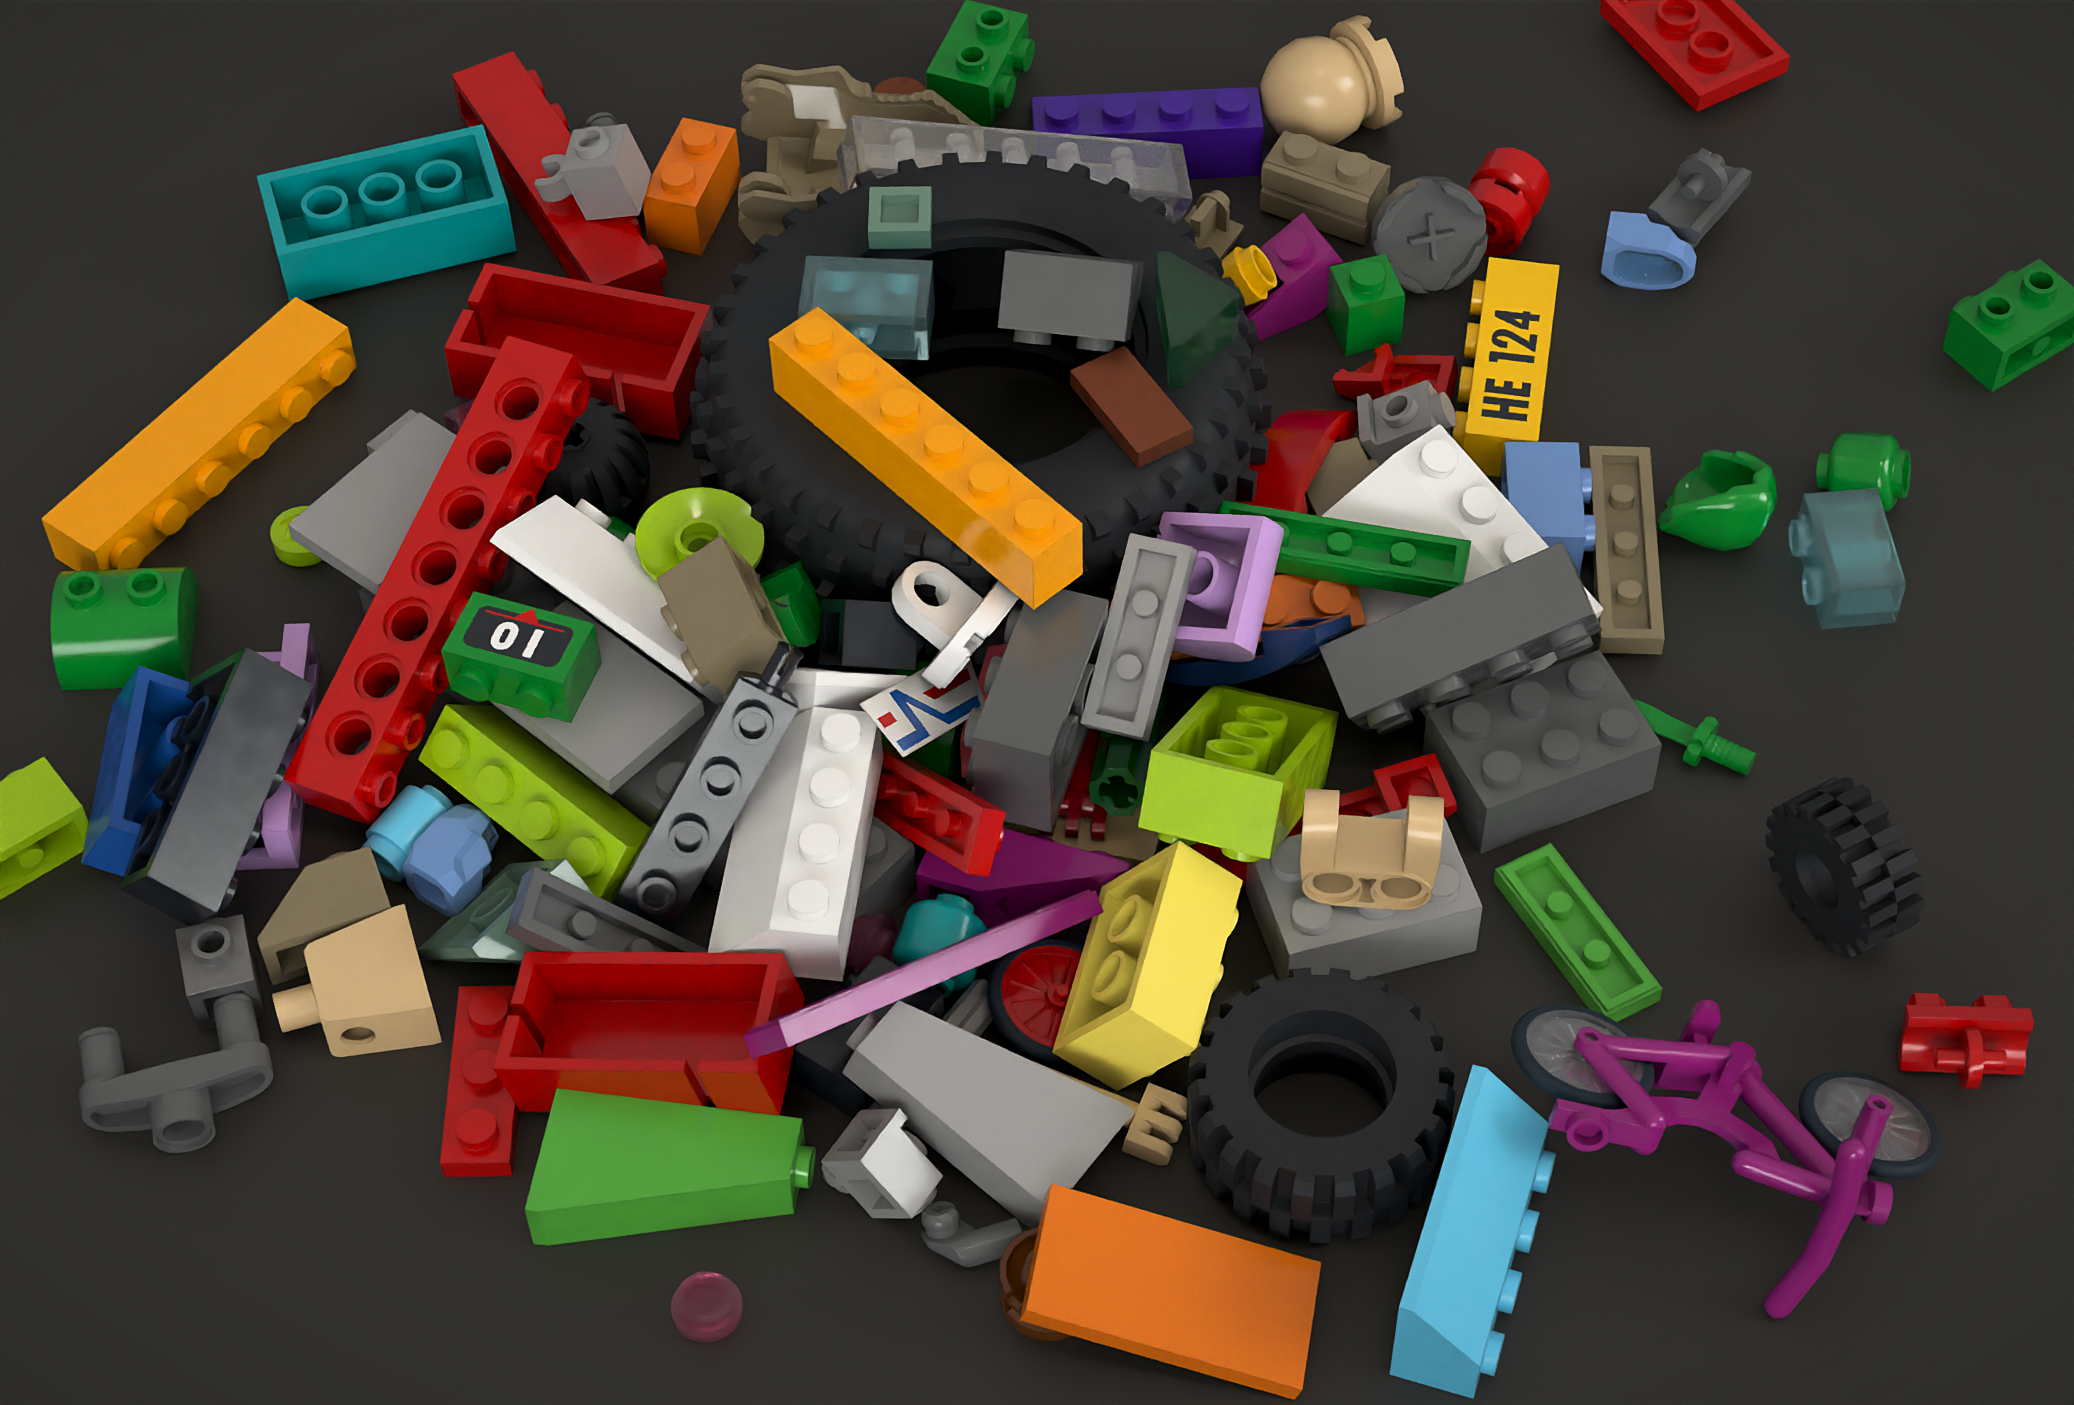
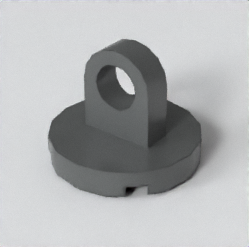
(1430, 233)

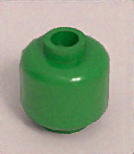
(1866, 462)

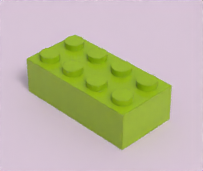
(1237, 772)

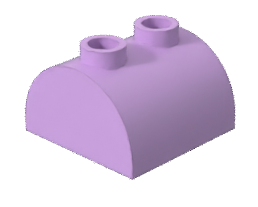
(1227, 581)

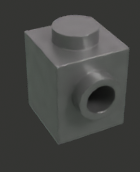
(218, 962)

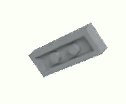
(1139, 637)

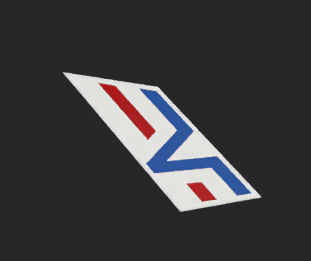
(920, 712)

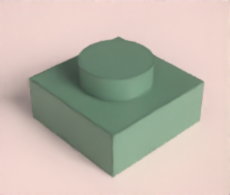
(900, 217)

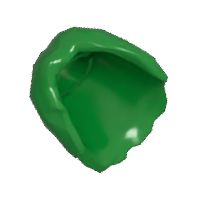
(1722, 501)

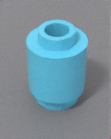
(402, 825)

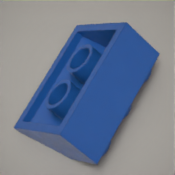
(132, 757)

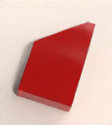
(1390, 374)

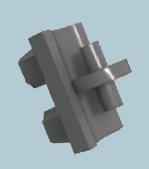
(1698, 195)

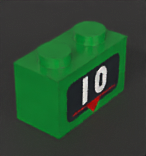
(521, 657)

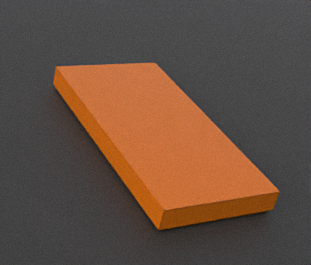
(1171, 1291)

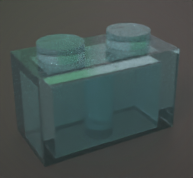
(876, 300)
(1848, 558)

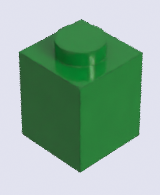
(1365, 304)

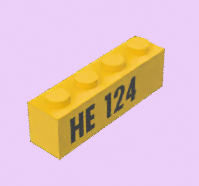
(1509, 357)

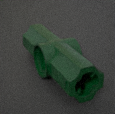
(1123, 766)

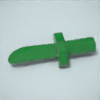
(1699, 741)

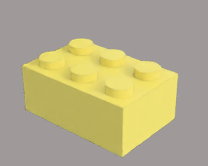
(1149, 967)

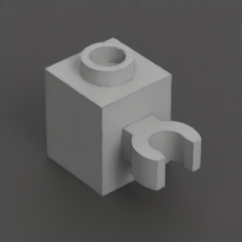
(600, 171)

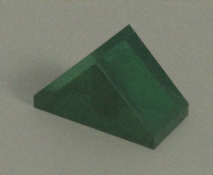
(1194, 317)

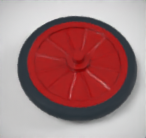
(1031, 994)

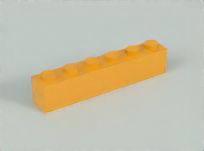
(201, 441)
(927, 457)

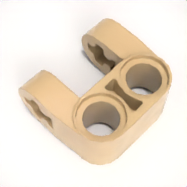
(1370, 858)

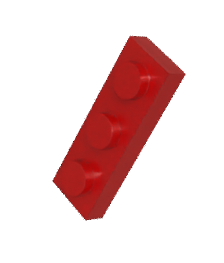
(479, 1110)

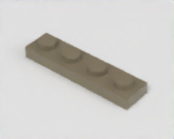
(1626, 550)

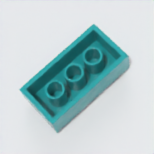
(387, 213)

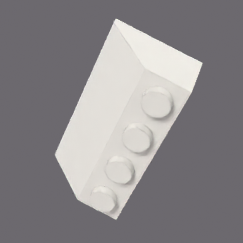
(599, 575)
(803, 845)

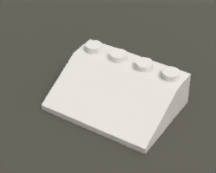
(1442, 493)

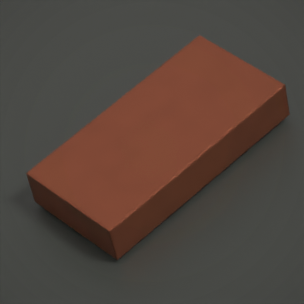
(1131, 406)

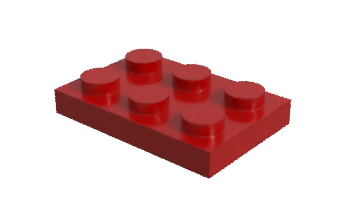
(1699, 45)

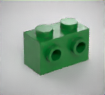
(981, 60)
(2012, 325)

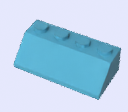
(1471, 1240)

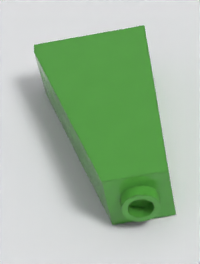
(660, 1166)

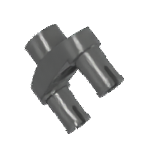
(179, 1095)

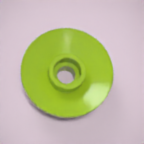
(689, 521)

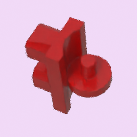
(1964, 1039)

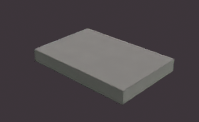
(372, 507)
(624, 717)

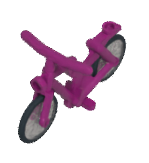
(1852, 1117)

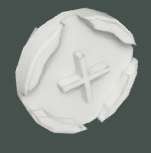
(956, 624)

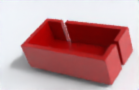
(628, 342)
(647, 1028)

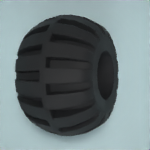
(601, 463)

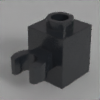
(866, 635)

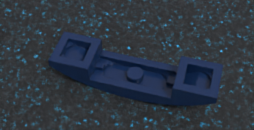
(1281, 648)

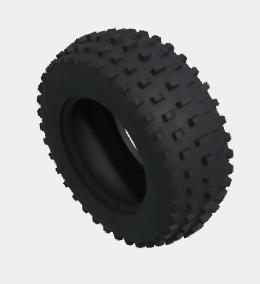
(846, 521)

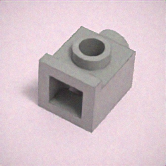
(1401, 418)
(883, 1165)

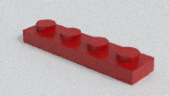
(938, 814)

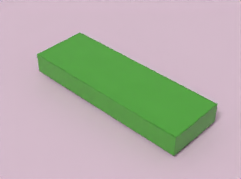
(1577, 934)

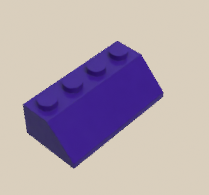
(1215, 126)

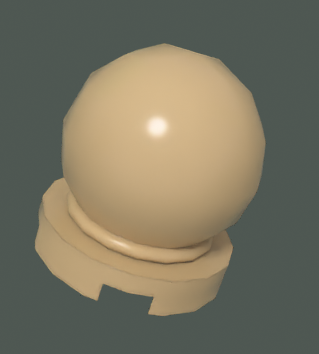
(1332, 84)

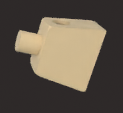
(364, 989)

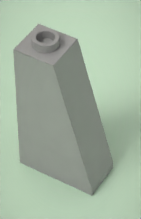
(983, 1106)

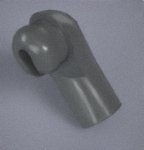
(960, 1241)

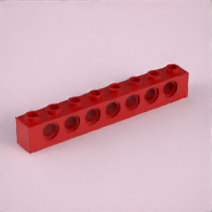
(411, 597)

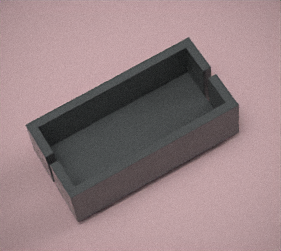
(1462, 640)

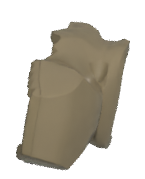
(803, 124)

